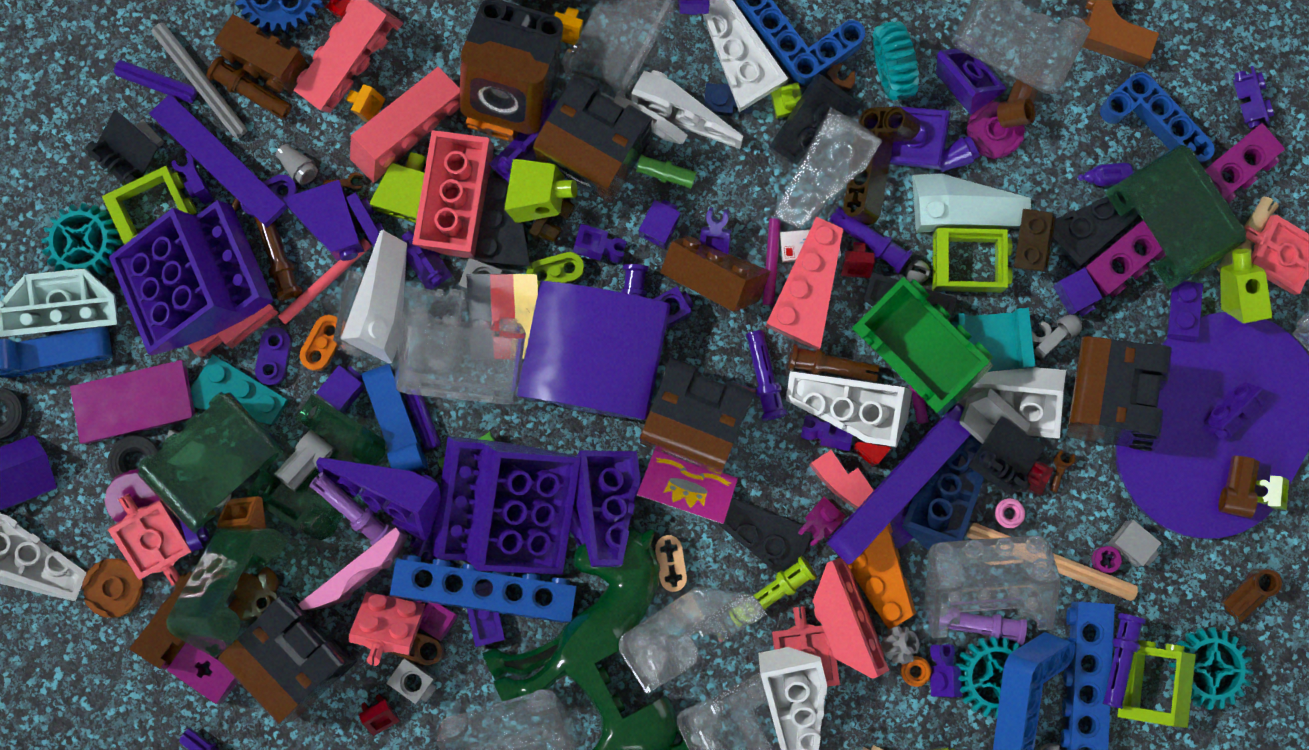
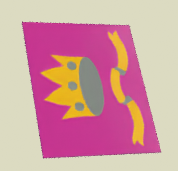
(687, 487)

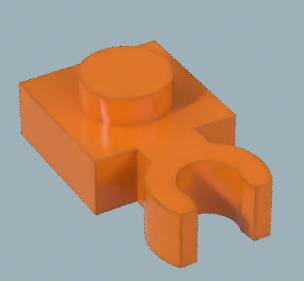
(492, 130)

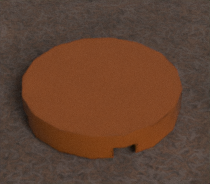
(112, 588)

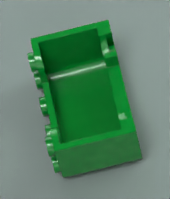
(924, 345)

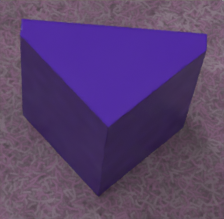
(968, 79)
(24, 472)

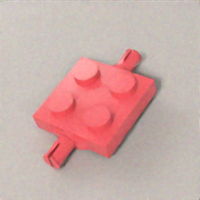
(1282, 253)
(150, 539)
(386, 625)
(809, 640)

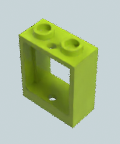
(118, 211)
(940, 259)
(1182, 686)

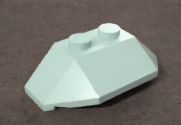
(57, 303)

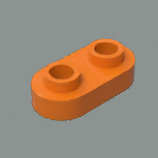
(319, 342)

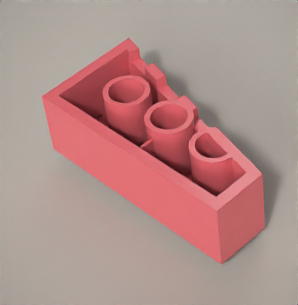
(345, 53)
(403, 123)
(807, 291)

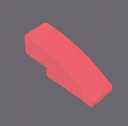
(235, 334)
(850, 487)

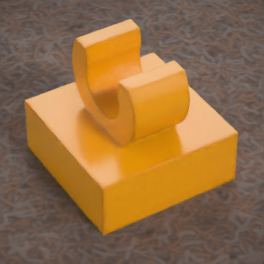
(571, 25)
(366, 102)

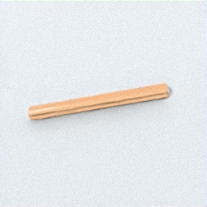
(1070, 568)

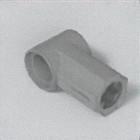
(304, 460)

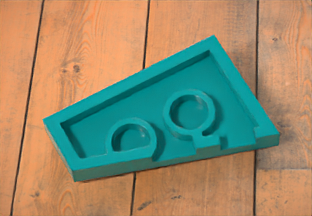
(222, 377)

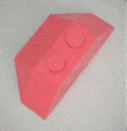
(847, 621)

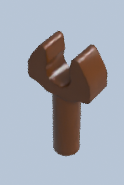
(842, 84)

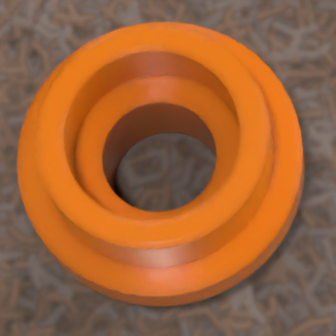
(924, 676)

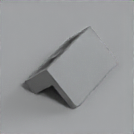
(984, 411)

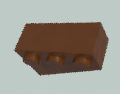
(260, 54)
(715, 273)
(155, 641)

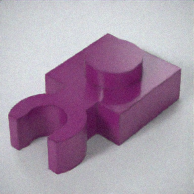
(822, 520)
(437, 620)

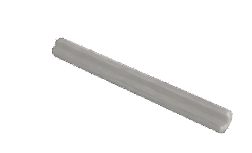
(199, 80)

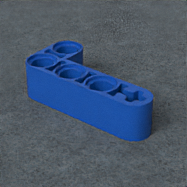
(1159, 124)
(54, 352)
(394, 420)

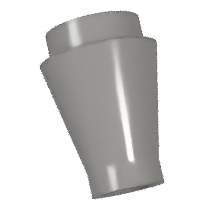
(298, 166)

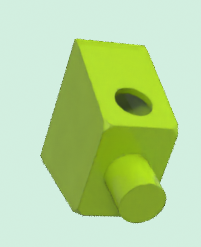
(401, 189)
(536, 190)
(1244, 289)

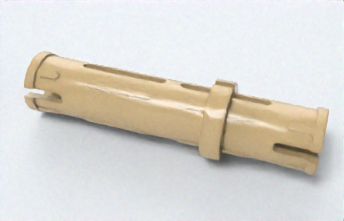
(1258, 222)

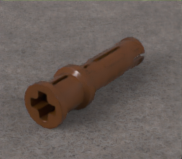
(238, 82)
(280, 268)
(819, 362)

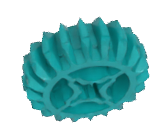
(895, 60)
(89, 233)
(1212, 656)
(988, 664)

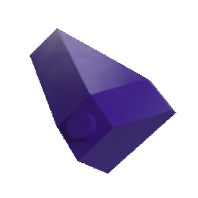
(400, 493)
(606, 502)

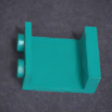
(1004, 336)

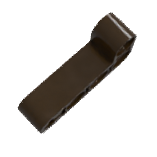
(866, 190)

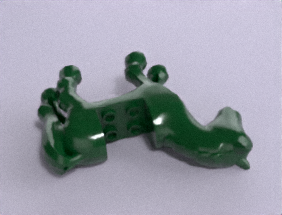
(591, 638)

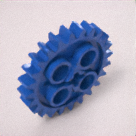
(277, 15)

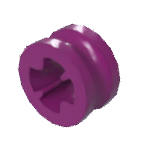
(1097, 557)

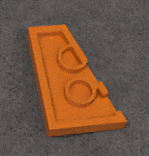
(883, 581)

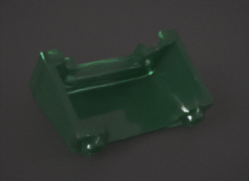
(200, 609)

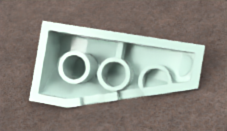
(959, 203)

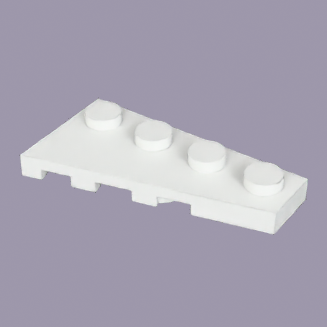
(743, 56)

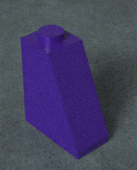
(328, 219)

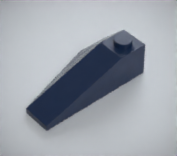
(947, 500)

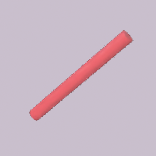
(317, 287)

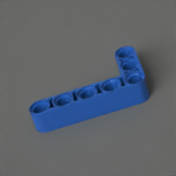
(801, 54)
(1022, 689)

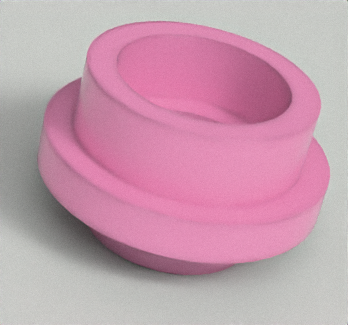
(1016, 506)

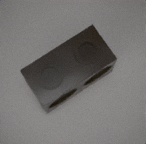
(1035, 240)

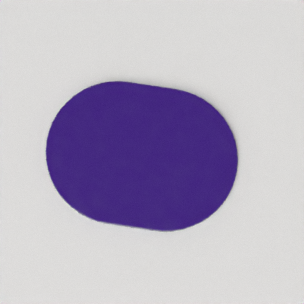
(1190, 466)

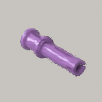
(361, 518)
(992, 626)

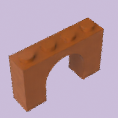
(1117, 37)

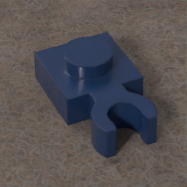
(721, 100)

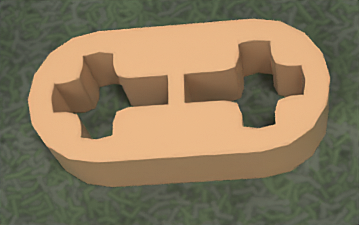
(678, 562)

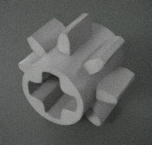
(900, 645)

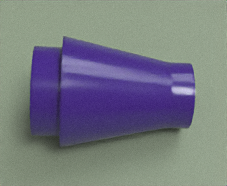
(959, 154)

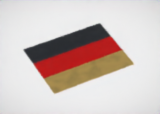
(503, 296)

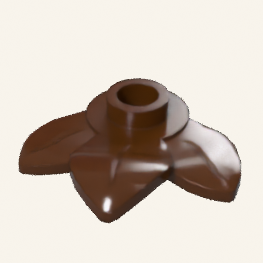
(251, 593)

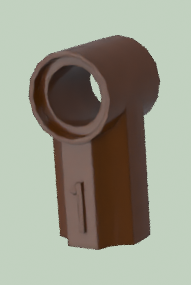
(1019, 107)
(1238, 494)
(1249, 595)

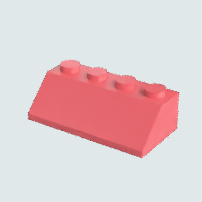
(453, 193)

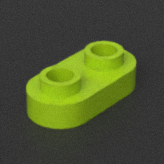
(555, 265)

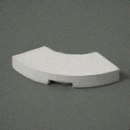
(662, 127)

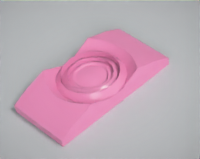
(358, 572)

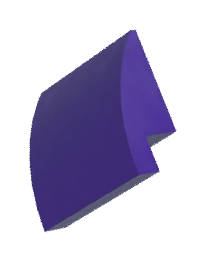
(189, 277)
(593, 350)
(505, 506)

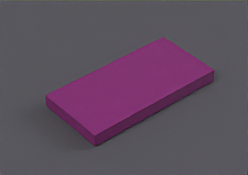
(132, 402)

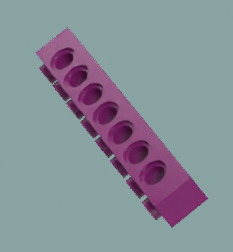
(1258, 144)

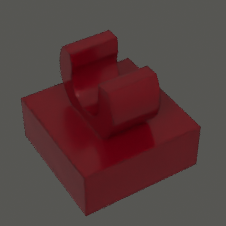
(857, 262)
(1038, 477)
(378, 717)

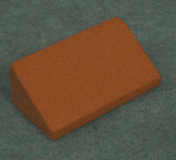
(243, 513)

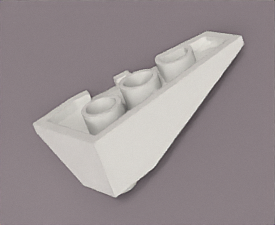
(682, 109)
(379, 304)
(1032, 393)
(861, 408)
(34, 565)
(795, 696)

